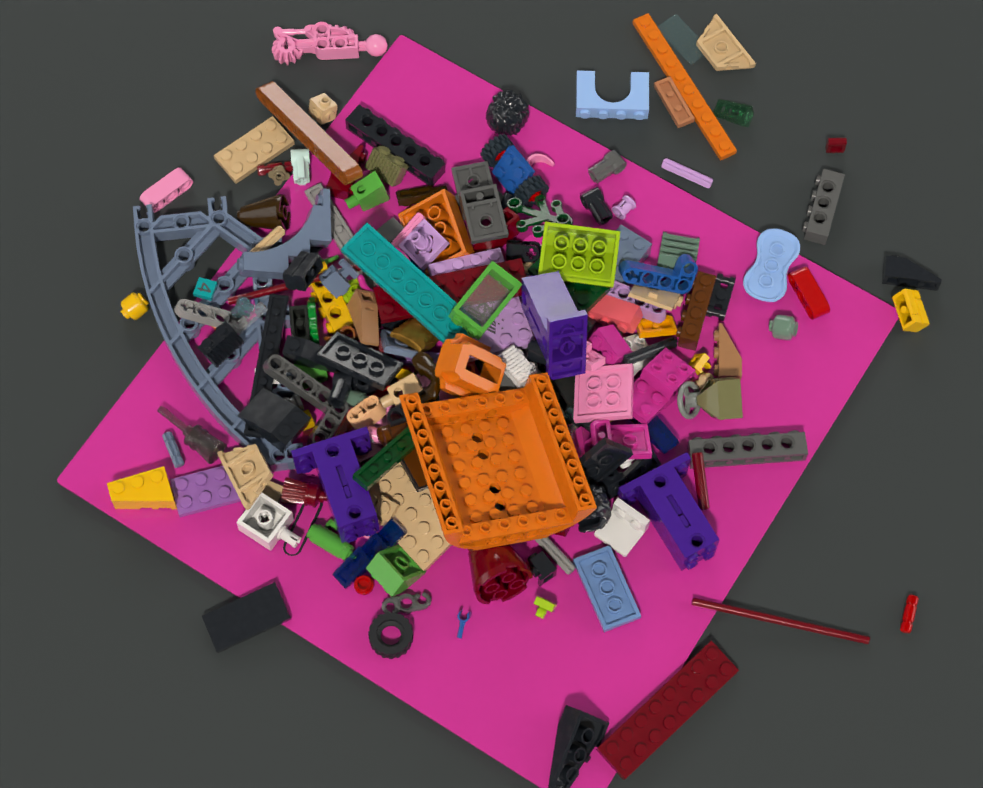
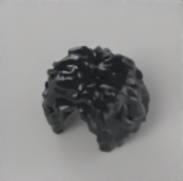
(507, 113)
(601, 515)

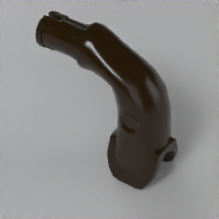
(425, 366)

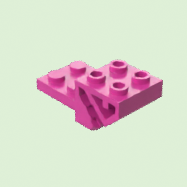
(657, 385)
(630, 435)

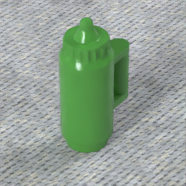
(329, 541)

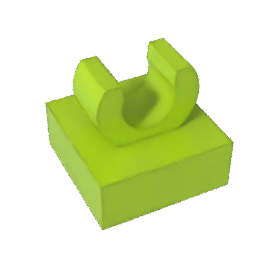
(544, 606)

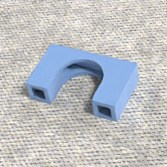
(592, 106)

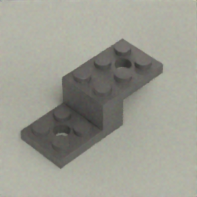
(479, 202)

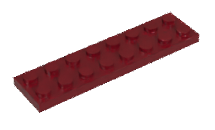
(452, 283)
(667, 710)

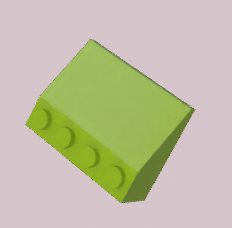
(580, 253)

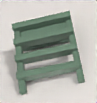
(675, 246)

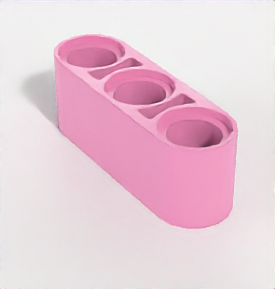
(166, 189)

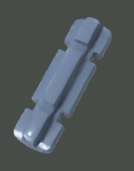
(173, 449)

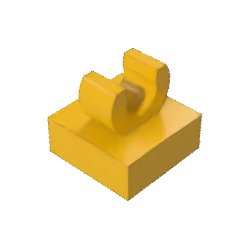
(698, 362)

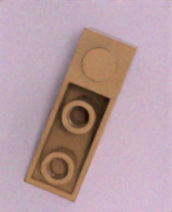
(364, 315)
(728, 359)

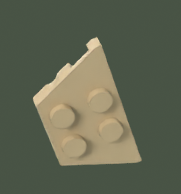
(723, 48)
(247, 472)

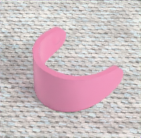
(540, 158)

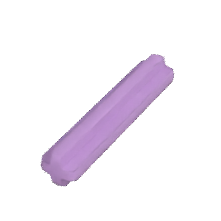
(687, 173)

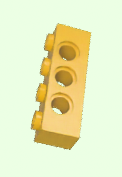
(327, 310)

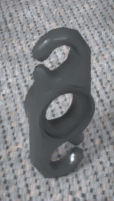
(416, 606)

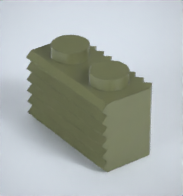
(387, 166)

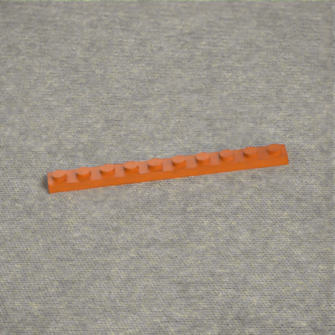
(672, 67)

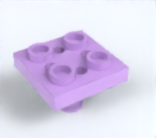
(419, 240)

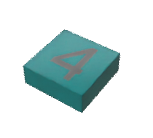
(205, 289)

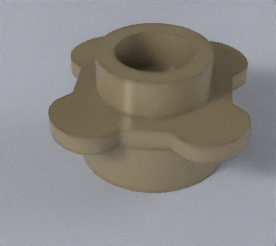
(278, 170)

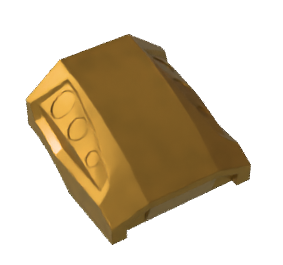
(415, 335)

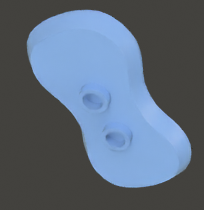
(768, 275)

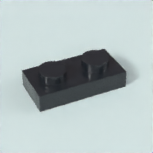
(641, 467)

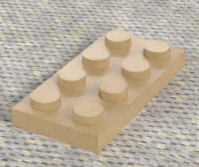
(254, 149)

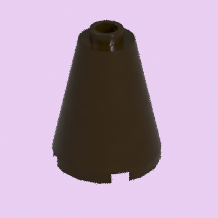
(266, 213)

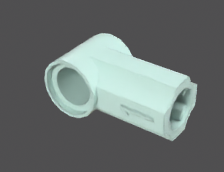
(300, 161)

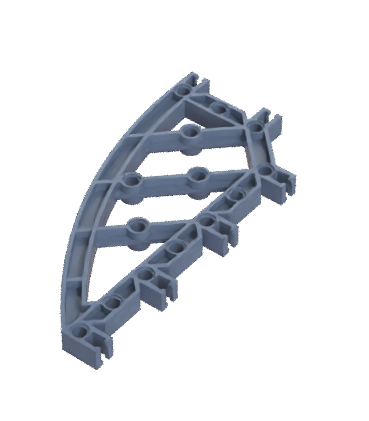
(203, 232)

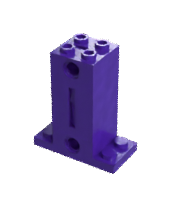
(555, 324)
(335, 465)
(673, 512)

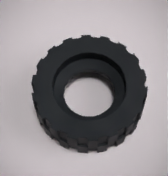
(384, 621)

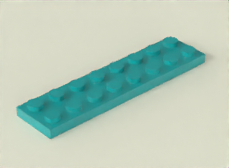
(403, 281)

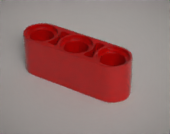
(809, 293)

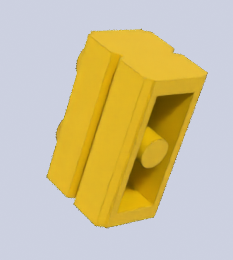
(910, 310)

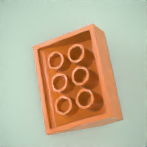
(444, 215)

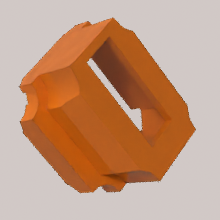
(453, 363)

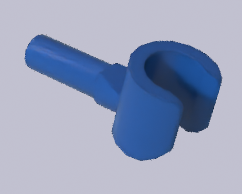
(462, 622)

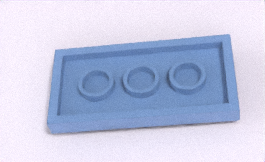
(606, 588)

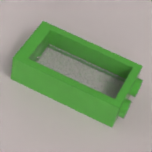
(485, 300)

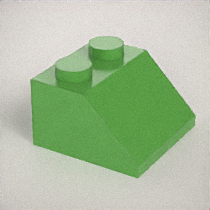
(394, 570)

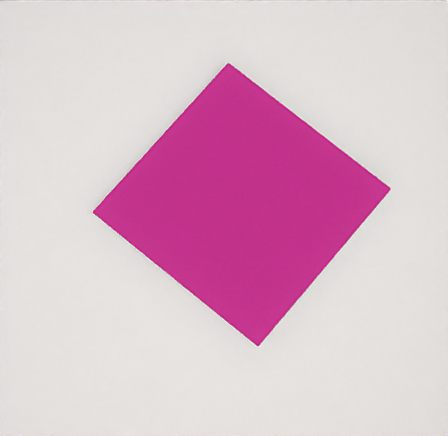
(511, 668)

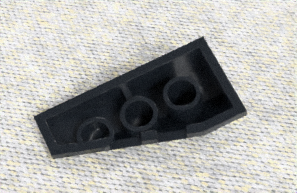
(575, 740)

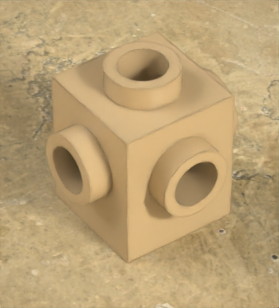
(322, 108)

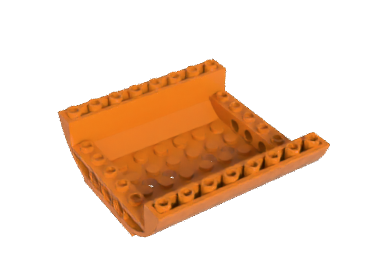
(526, 460)

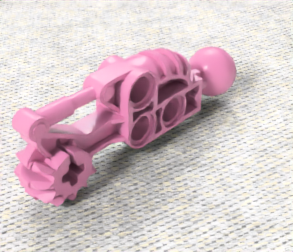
(333, 44)

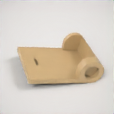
(656, 297)

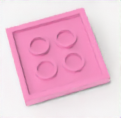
(604, 394)

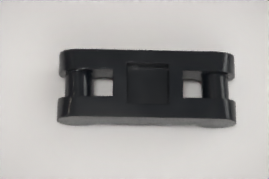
(720, 297)

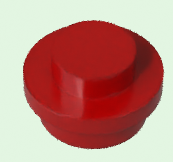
(363, 585)

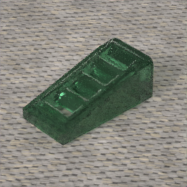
(736, 119)

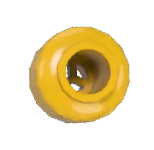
(134, 306)

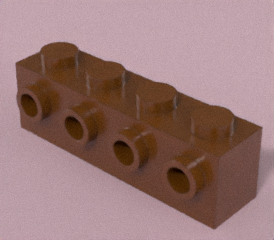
(696, 312)

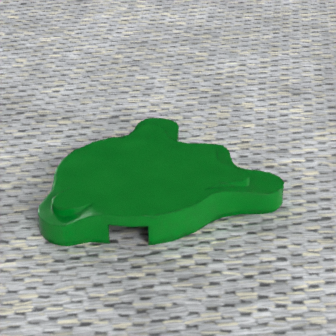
(313, 324)

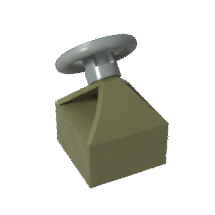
(718, 398)

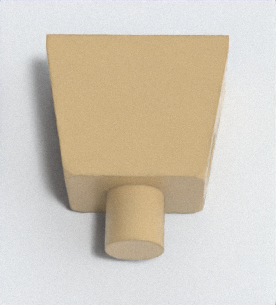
(408, 385)

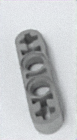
(210, 312)

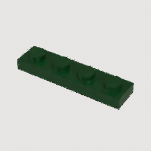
(385, 460)

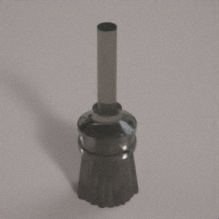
(196, 437)

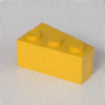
(143, 490)

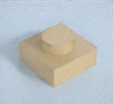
(386, 508)

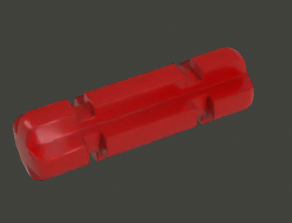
(909, 614)

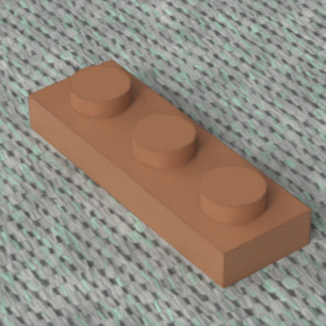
(674, 102)

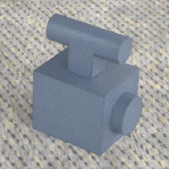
(336, 280)

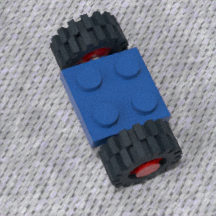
(513, 170)

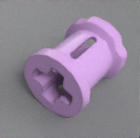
(624, 207)

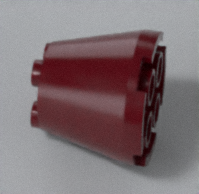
(498, 573)

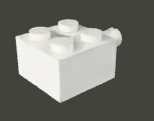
(268, 532)

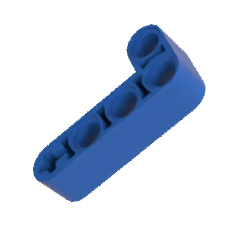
(654, 281)

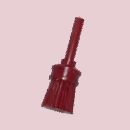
(302, 493)

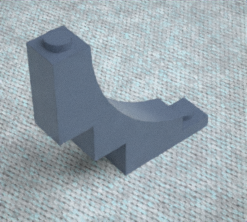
(314, 233)

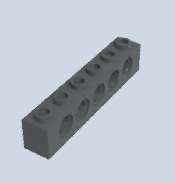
(758, 455)

